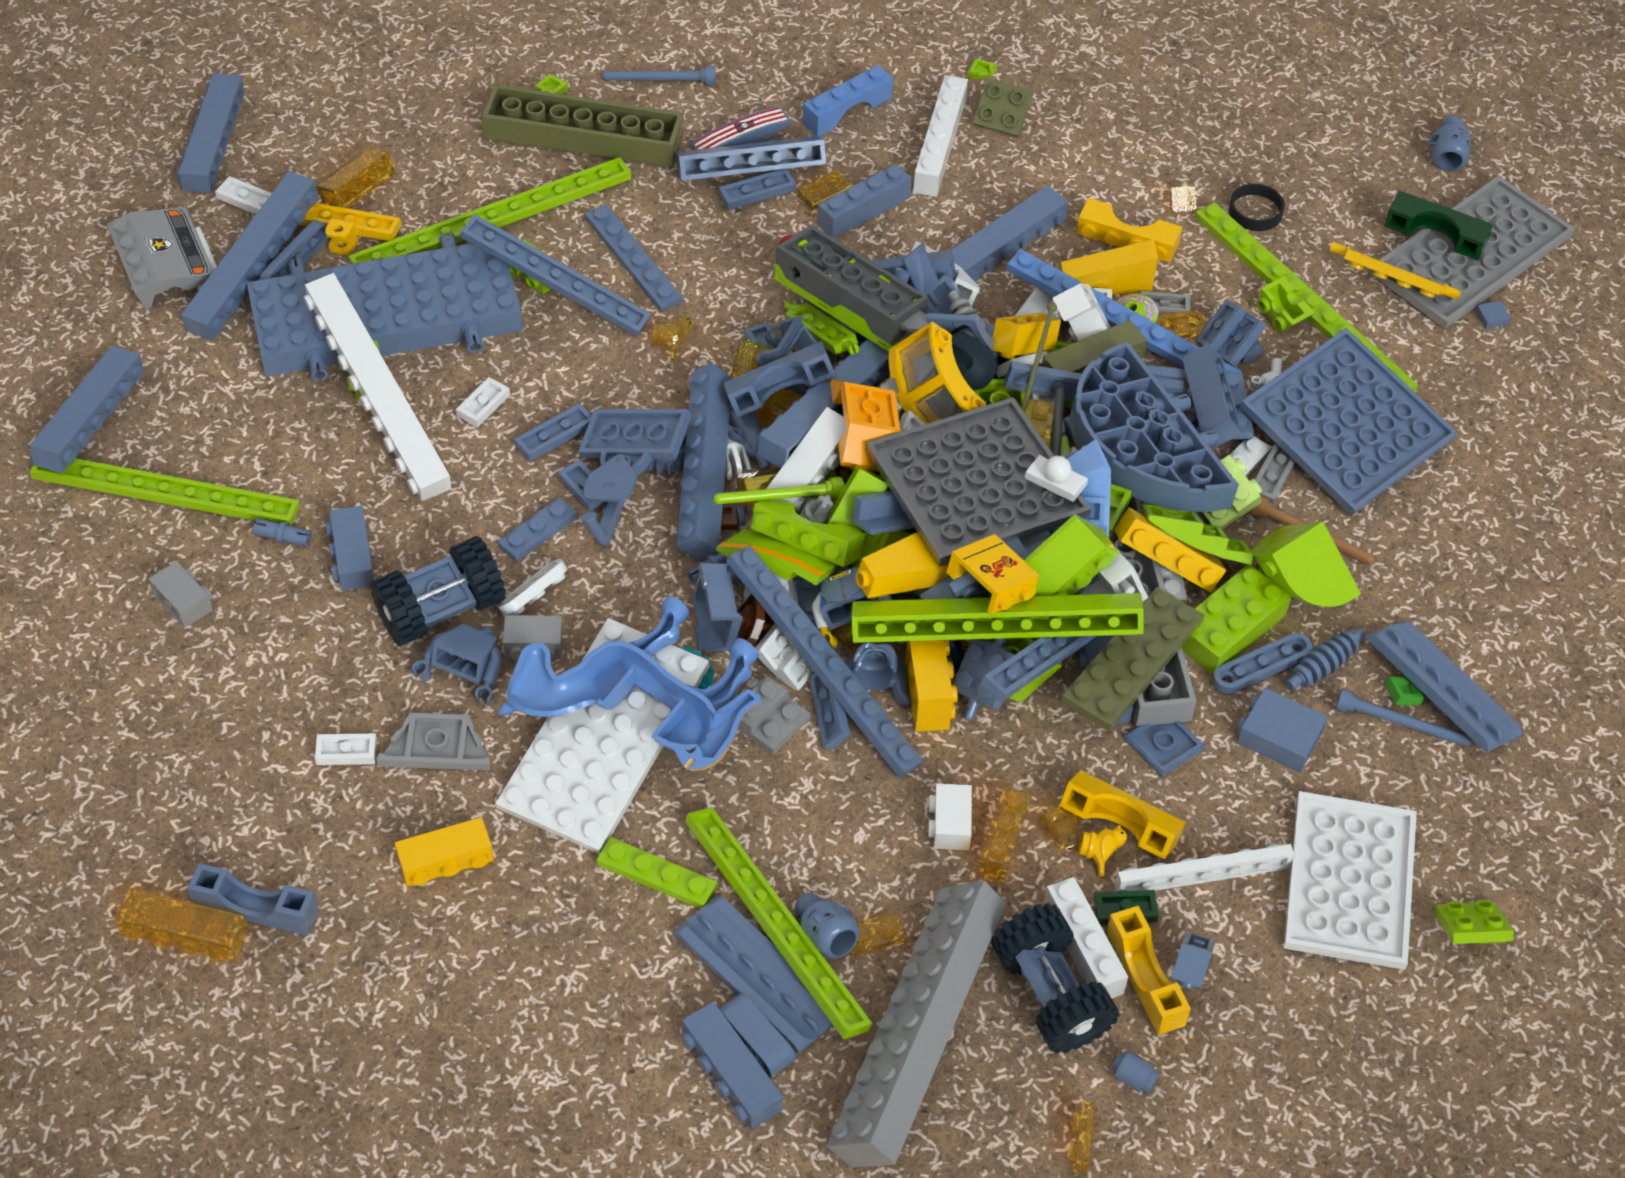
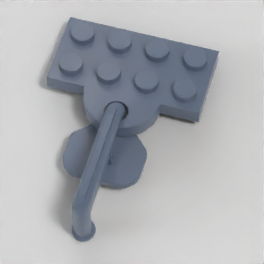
(625, 445)

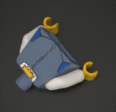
(835, 601)

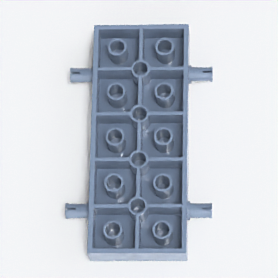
(400, 300)

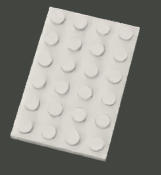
(1351, 880)

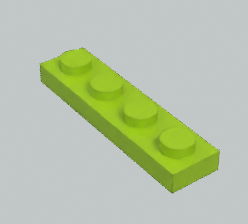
(657, 873)

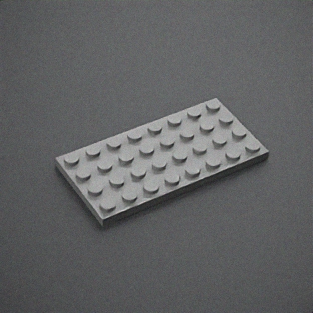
(1519, 238)

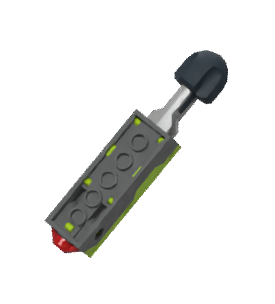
(868, 298)

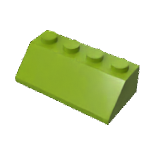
(1071, 557)

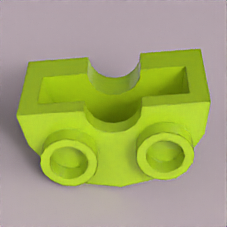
(1282, 306)

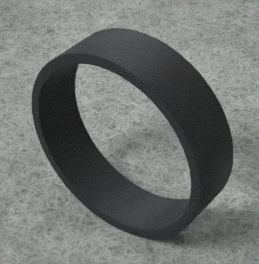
(1260, 190)

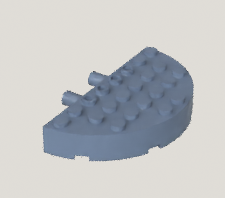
(1148, 436)

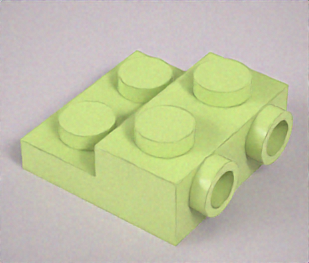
(1246, 497)

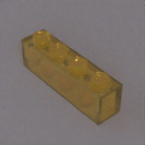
(181, 925)

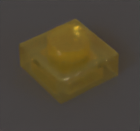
(1182, 198)

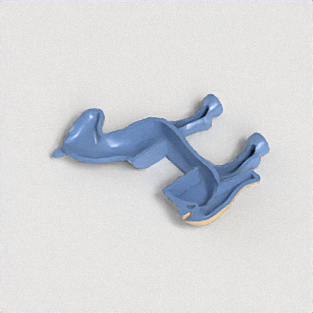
(701, 719)

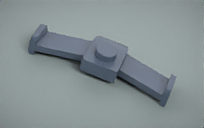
(926, 280)

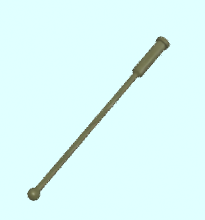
(1051, 307)

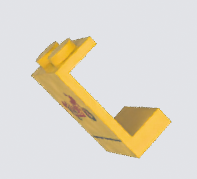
(997, 569)

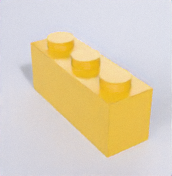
(1022, 334)
(444, 852)

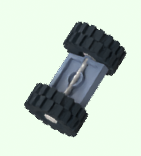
(438, 591)
(1070, 1011)

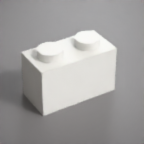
(951, 816)

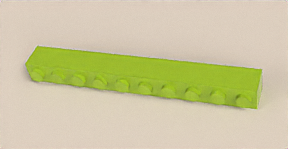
(970, 620)

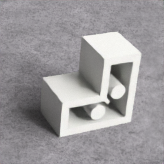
(1082, 311)
(1117, 579)

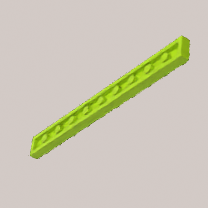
(172, 491)
(779, 924)

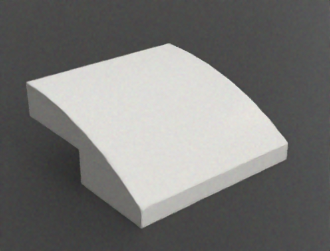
(783, 658)

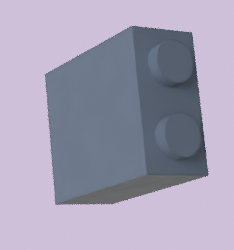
(1281, 729)

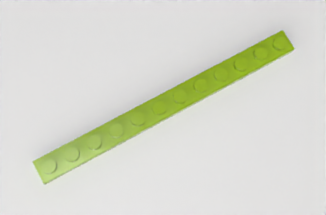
(504, 211)
(1271, 268)

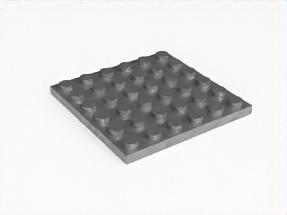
(968, 478)

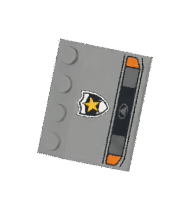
(160, 251)

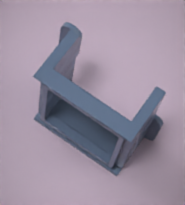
(795, 334)
(714, 606)

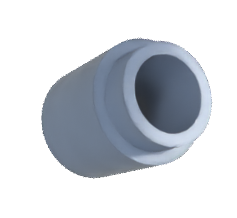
(1135, 1072)

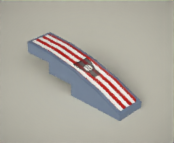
(745, 130)

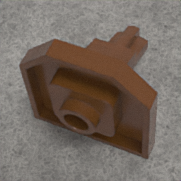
(755, 620)

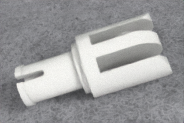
(735, 455)

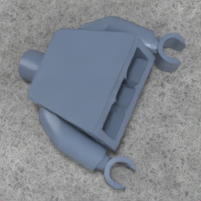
(464, 653)

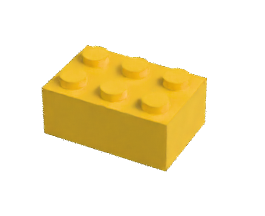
(930, 684)

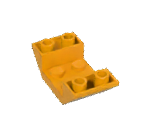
(867, 416)

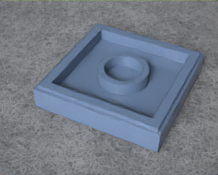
(1164, 745)

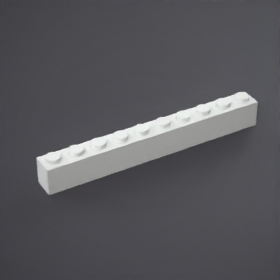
(378, 388)

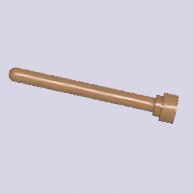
(1267, 510)

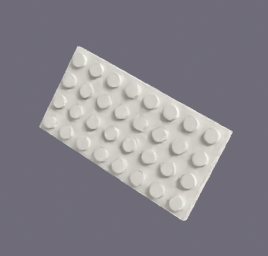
(594, 758)

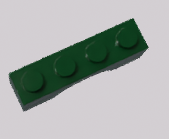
(1414, 213)

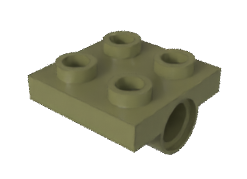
(1003, 107)

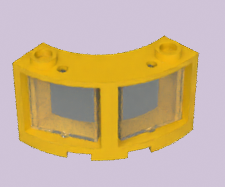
(929, 376)

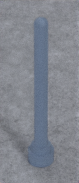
(706, 75)
(1349, 702)

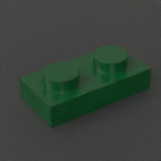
(1112, 902)

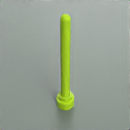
(831, 487)

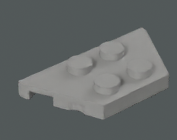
(436, 743)

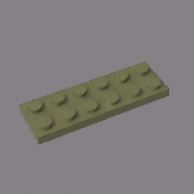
(1132, 661)

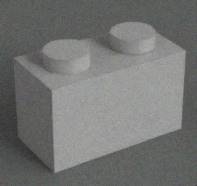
(181, 594)
(527, 629)

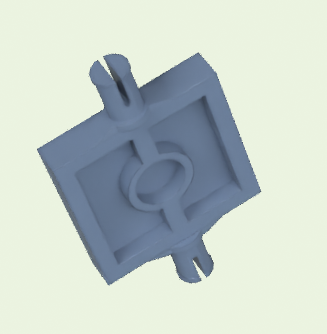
(978, 661)

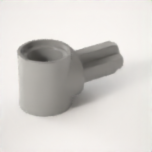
(817, 509)

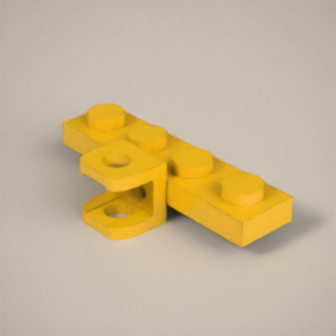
(347, 224)

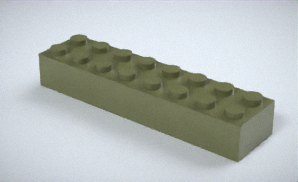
(583, 125)

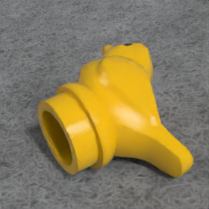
(1101, 846)

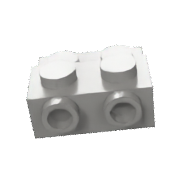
(774, 718)

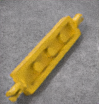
(1403, 277)

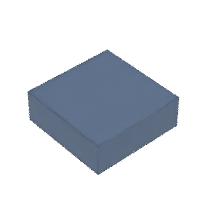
(1493, 314)

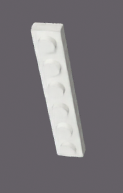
(1208, 869)

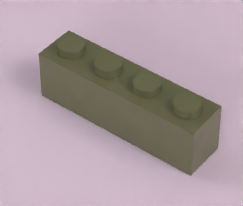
(1079, 354)

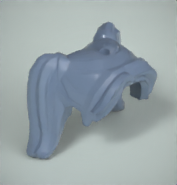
(879, 669)

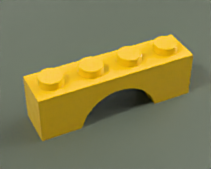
(1100, 223)
(1161, 547)
(1151, 826)
(1134, 946)

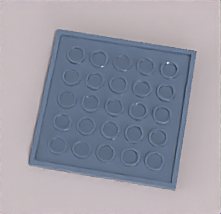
(1348, 421)

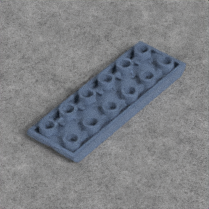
(1446, 685)
(754, 967)

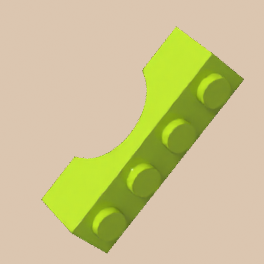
(828, 541)

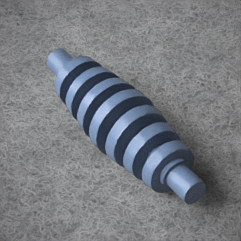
(1325, 659)

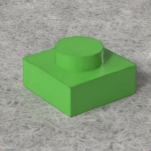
(1404, 691)

